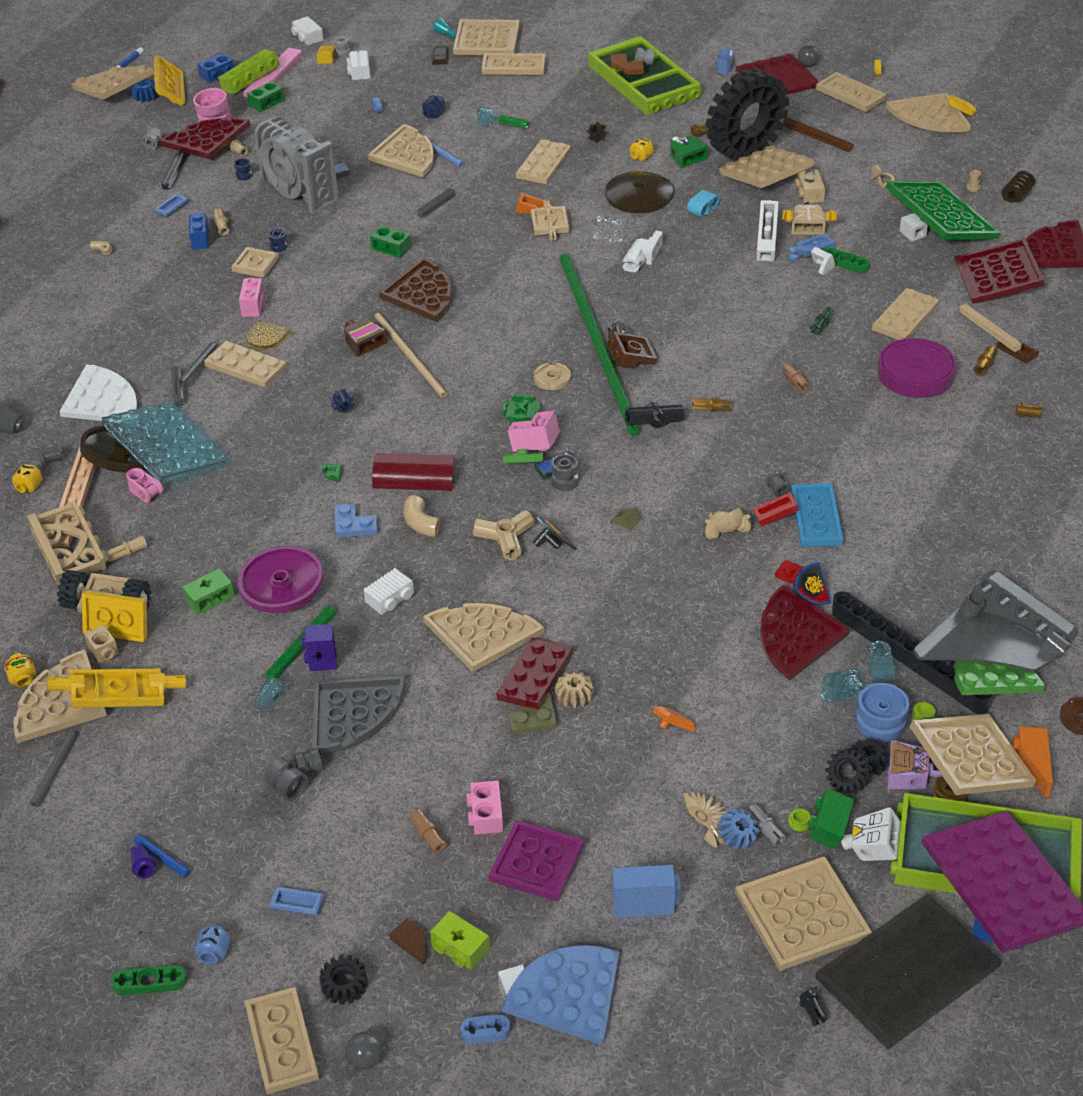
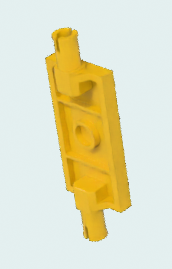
(116, 687)

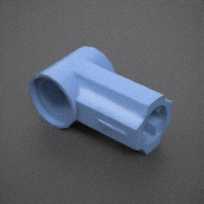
(724, 61)

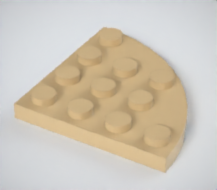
(111, 81)
(929, 113)
(405, 151)
(482, 631)
(51, 711)

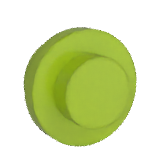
(799, 820)

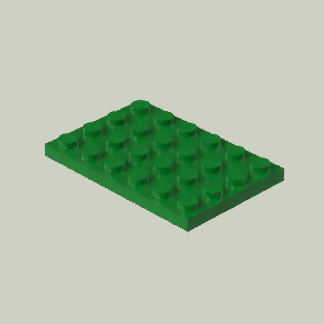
(942, 210)

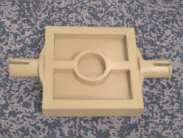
(549, 220)

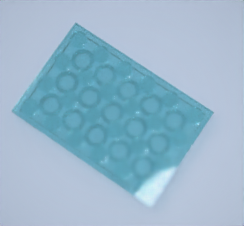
(165, 441)

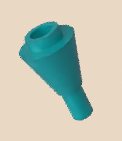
(442, 27)

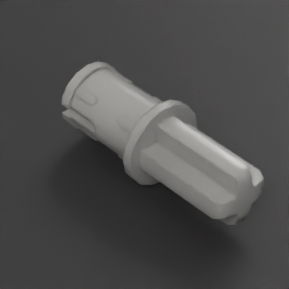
(766, 825)

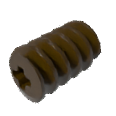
(1018, 186)

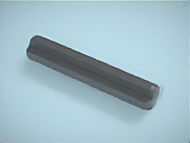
(436, 202)
(178, 390)

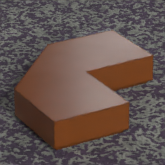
(629, 68)

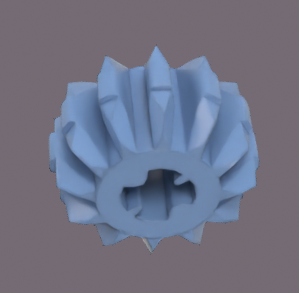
(737, 829)

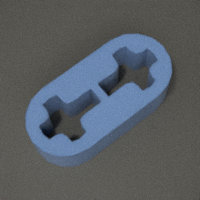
(485, 1029)

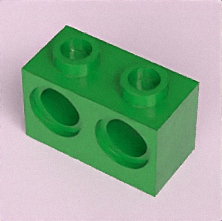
(265, 96)
(390, 241)

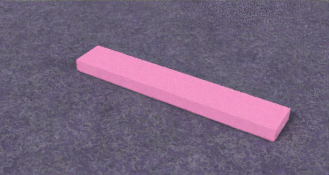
(286, 60)

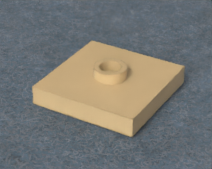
(255, 262)

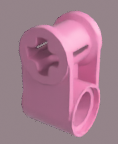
(143, 484)

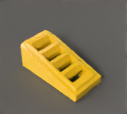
(326, 54)

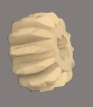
(574, 689)

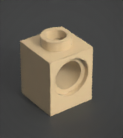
(101, 644)

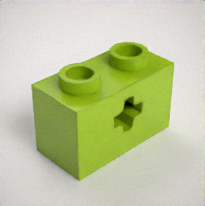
(459, 940)

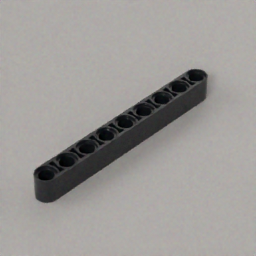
(878, 628)

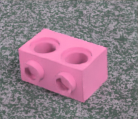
(251, 297)
(486, 807)

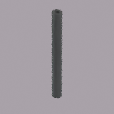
(196, 364)
(53, 769)

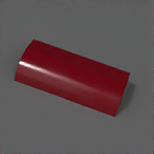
(413, 472)

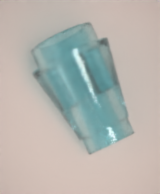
(270, 691)

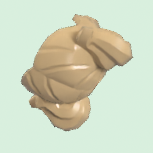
(726, 522)

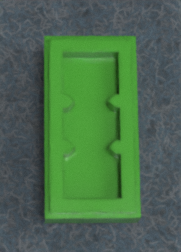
(522, 456)

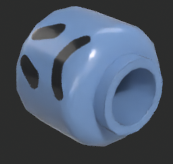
(212, 944)

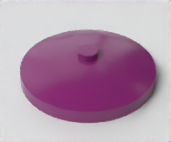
(280, 579)

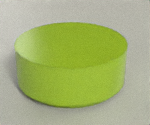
(923, 711)

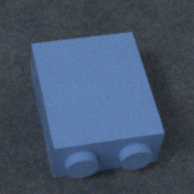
(645, 891)

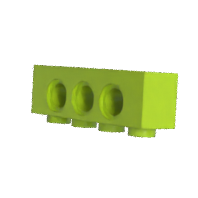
(249, 71)

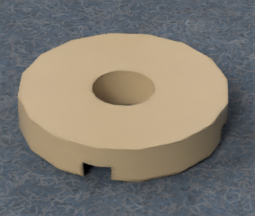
(542, 378)

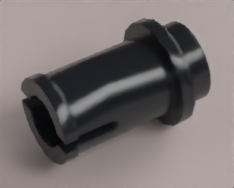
(810, 1002)

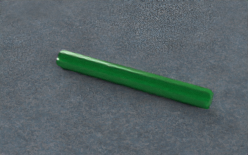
(295, 648)

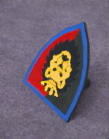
(546, 534)
(811, 585)

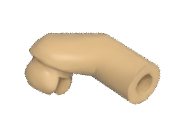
(103, 246)

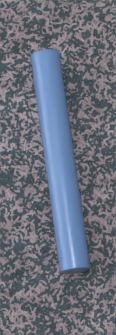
(446, 155)

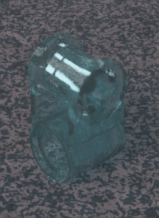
(881, 664)
(841, 686)

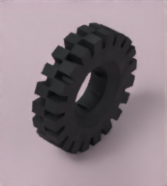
(746, 89)

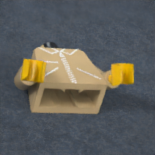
(808, 219)

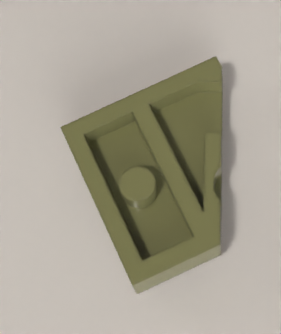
(531, 720)

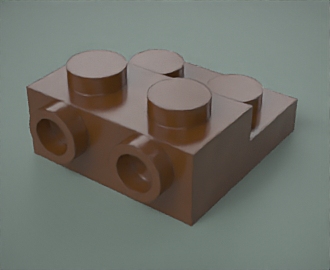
(630, 349)

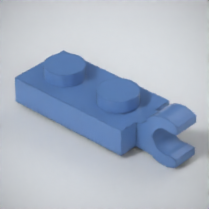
(806, 246)

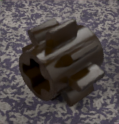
(597, 132)

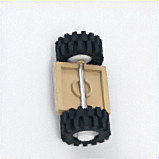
(76, 582)

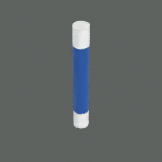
(130, 58)

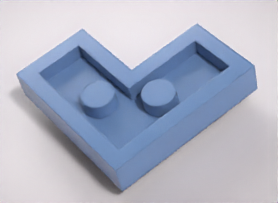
(349, 525)

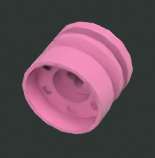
(212, 104)

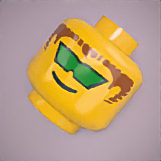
(20, 670)

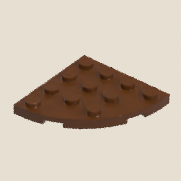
(420, 290)

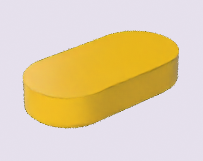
(961, 105)

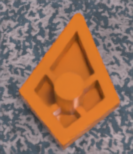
(669, 716)

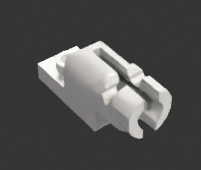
(642, 252)

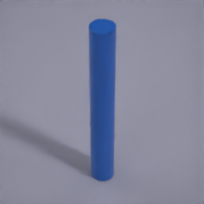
(163, 856)

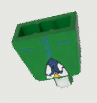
(688, 151)

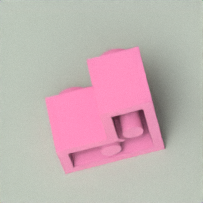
(534, 434)

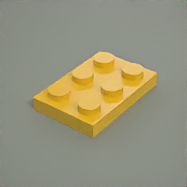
(121, 615)

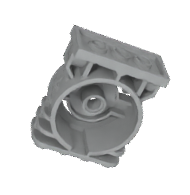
(296, 163)

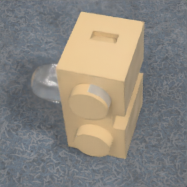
(810, 186)

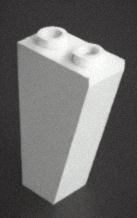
(767, 230)

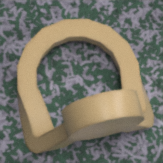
(877, 174)

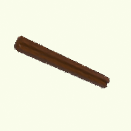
(818, 134)

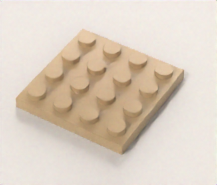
(486, 36)
(766, 166)
(972, 754)
(802, 913)

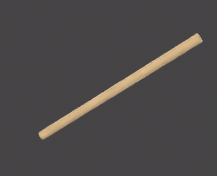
(411, 356)

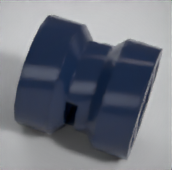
(243, 169)
(277, 239)

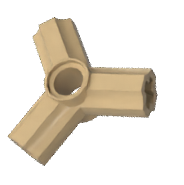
(505, 532)

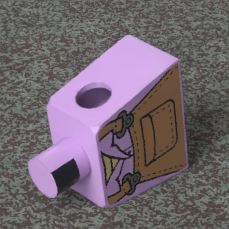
(909, 767)

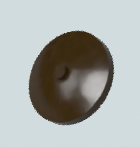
(639, 192)
(106, 451)

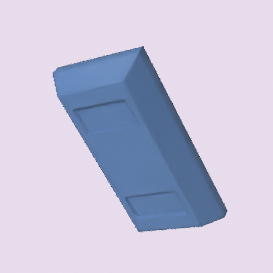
(171, 205)
(296, 901)

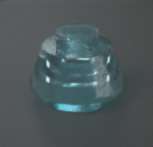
(485, 116)

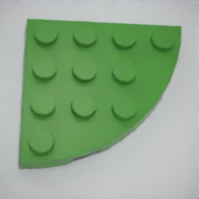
(987, 678)

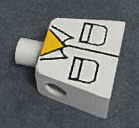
(875, 836)

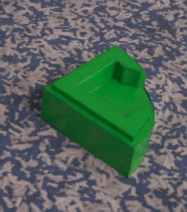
(332, 471)

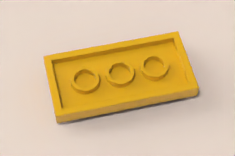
(169, 81)

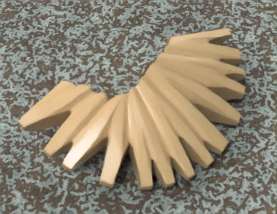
(706, 814)

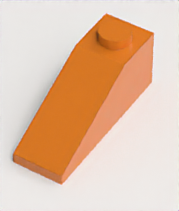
(1034, 750)

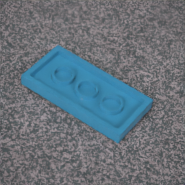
(817, 515)

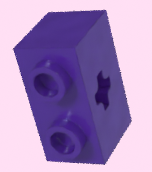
(320, 647)

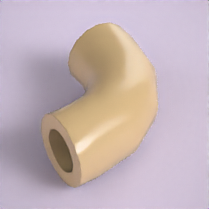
(417, 519)

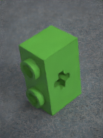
(208, 591)

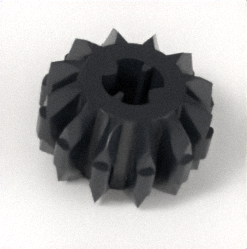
(875, 753)

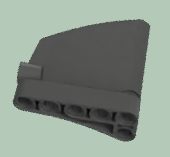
(999, 629)

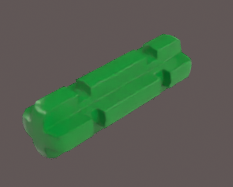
(513, 121)

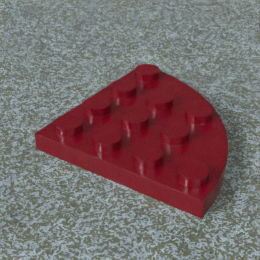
(206, 136)
(1058, 245)
(796, 632)

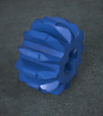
(144, 90)

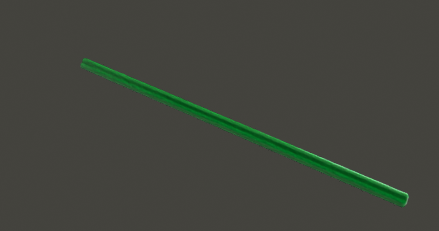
(597, 340)

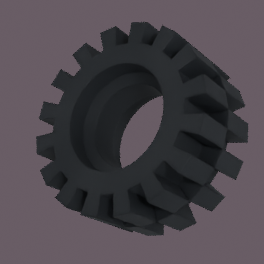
(859, 779)
(347, 991)

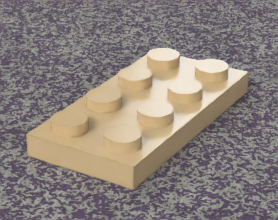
(513, 64)
(851, 91)
(543, 161)
(905, 314)
(245, 364)
(281, 1040)

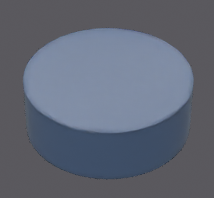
(376, 104)

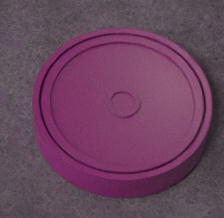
(916, 367)

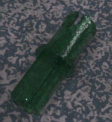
(821, 321)

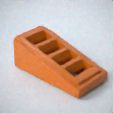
(529, 202)

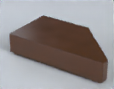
(410, 939)

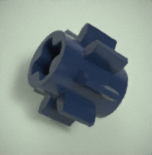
(342, 401)

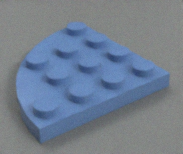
(567, 991)

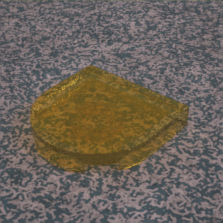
(266, 335)

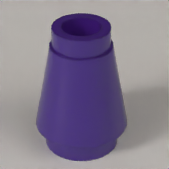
(142, 863)

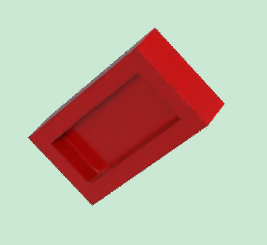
(775, 509)

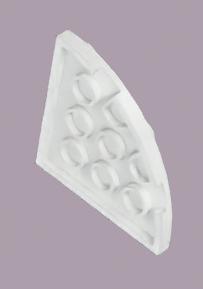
(98, 395)

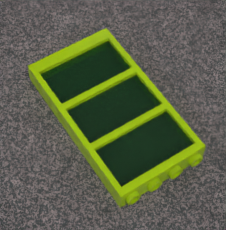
(657, 89)

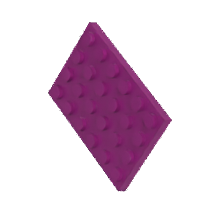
(1005, 881)

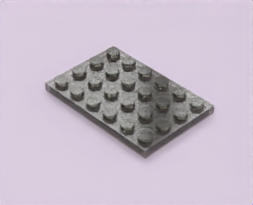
(908, 970)

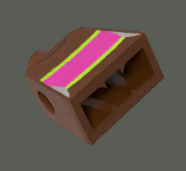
(364, 336)

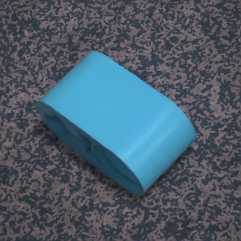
(703, 203)

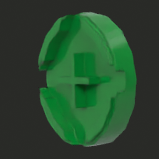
(520, 408)

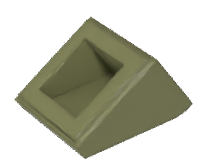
(627, 518)

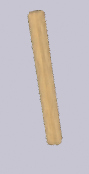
(990, 327)

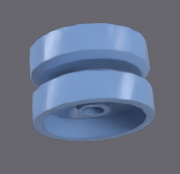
(882, 712)

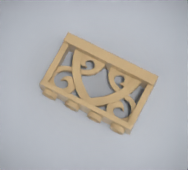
(42, 530)

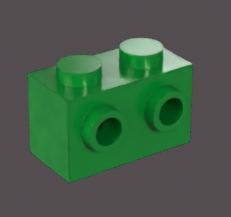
(830, 818)

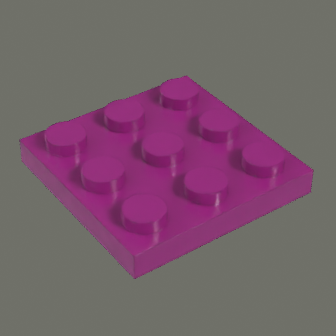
(536, 860)

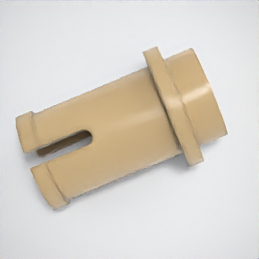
(973, 185)

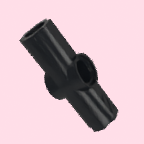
(654, 414)

